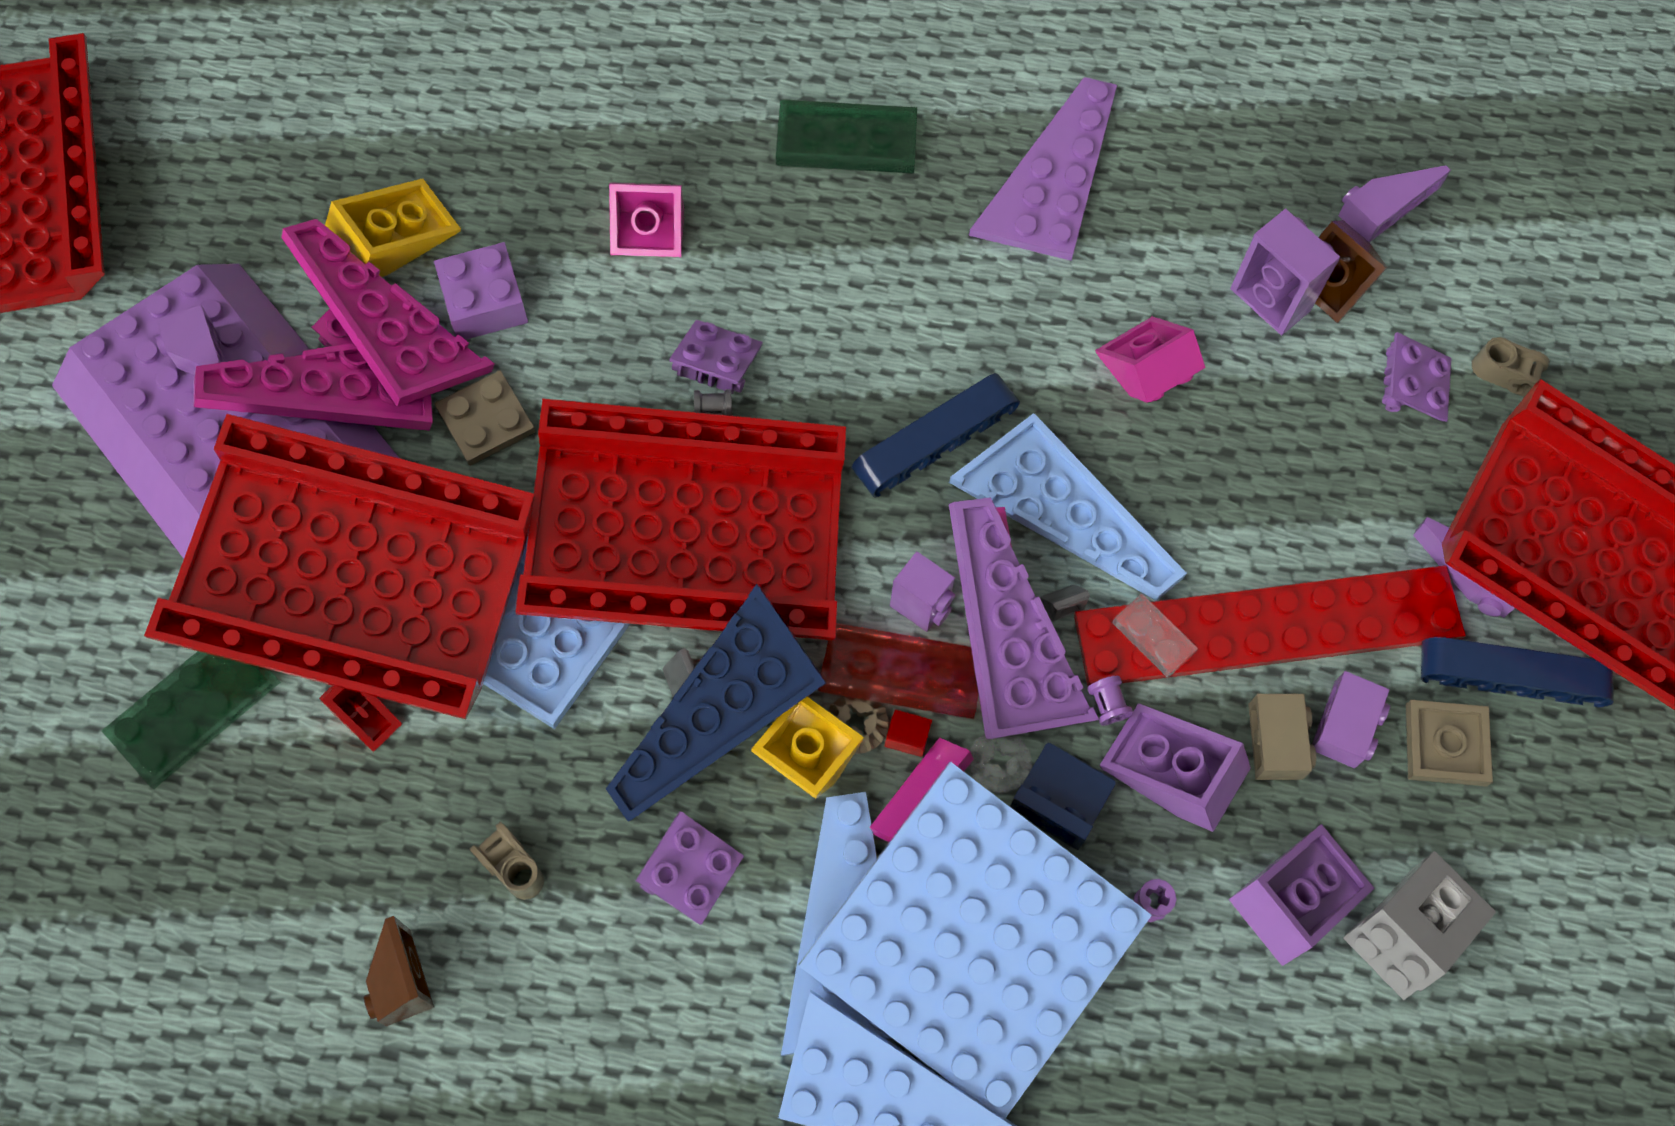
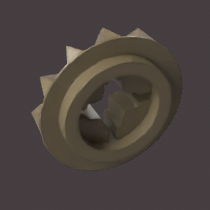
(874, 727)

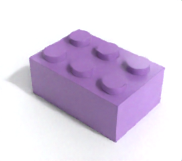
(1284, 271)

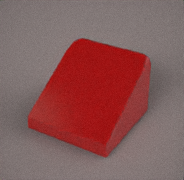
(908, 733)

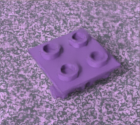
(715, 353)
(1417, 378)
(689, 868)

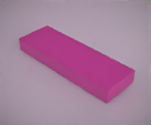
(917, 785)

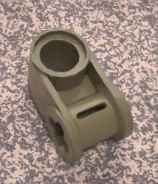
(1511, 366)
(505, 858)

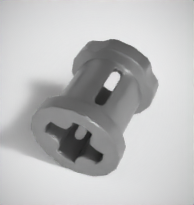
(713, 403)

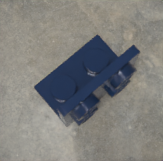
(1062, 795)

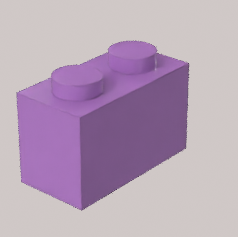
(923, 592)
(1351, 720)

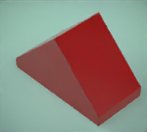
(361, 715)

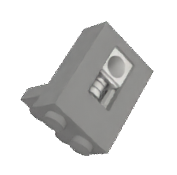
(1421, 927)

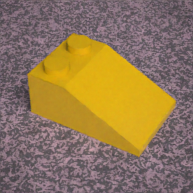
(392, 224)

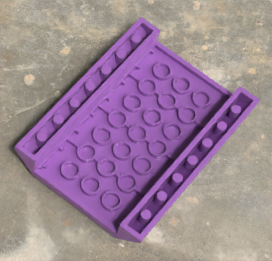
(143, 405)

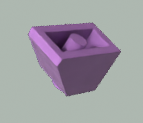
(189, 339)

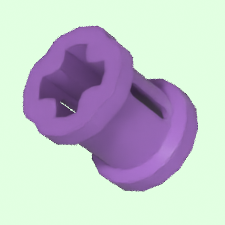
(1110, 700)
(1166, 898)

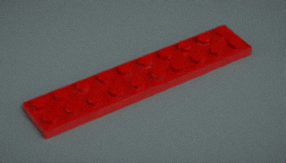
(1282, 624)

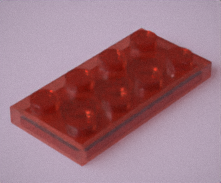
(901, 671)

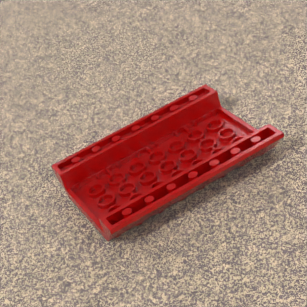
(48, 179)
(682, 518)
(1577, 535)
(347, 568)

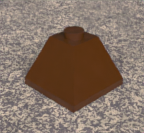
(1354, 272)
(396, 977)

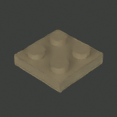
(484, 417)
(1448, 743)

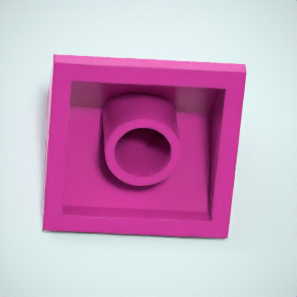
(646, 219)

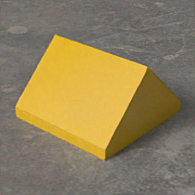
(808, 746)

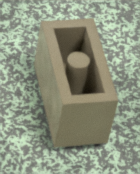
(1281, 737)

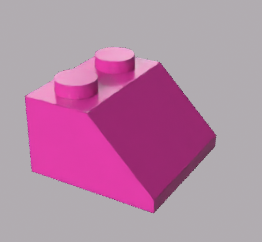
(1152, 358)

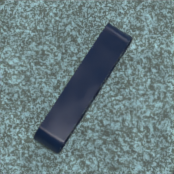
(934, 433)
(1516, 670)

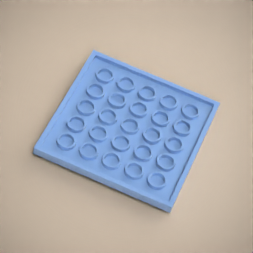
(975, 940)

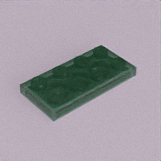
(846, 136)
(186, 713)

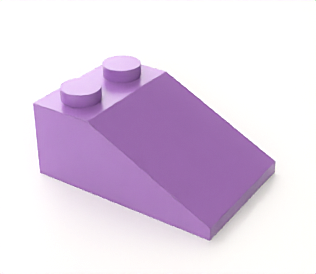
(1178, 765)
(1302, 895)

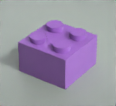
(480, 291)

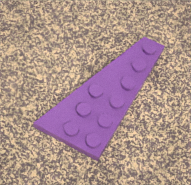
(1049, 189)
(1013, 643)

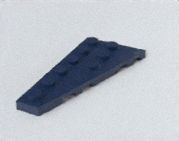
(731, 694)

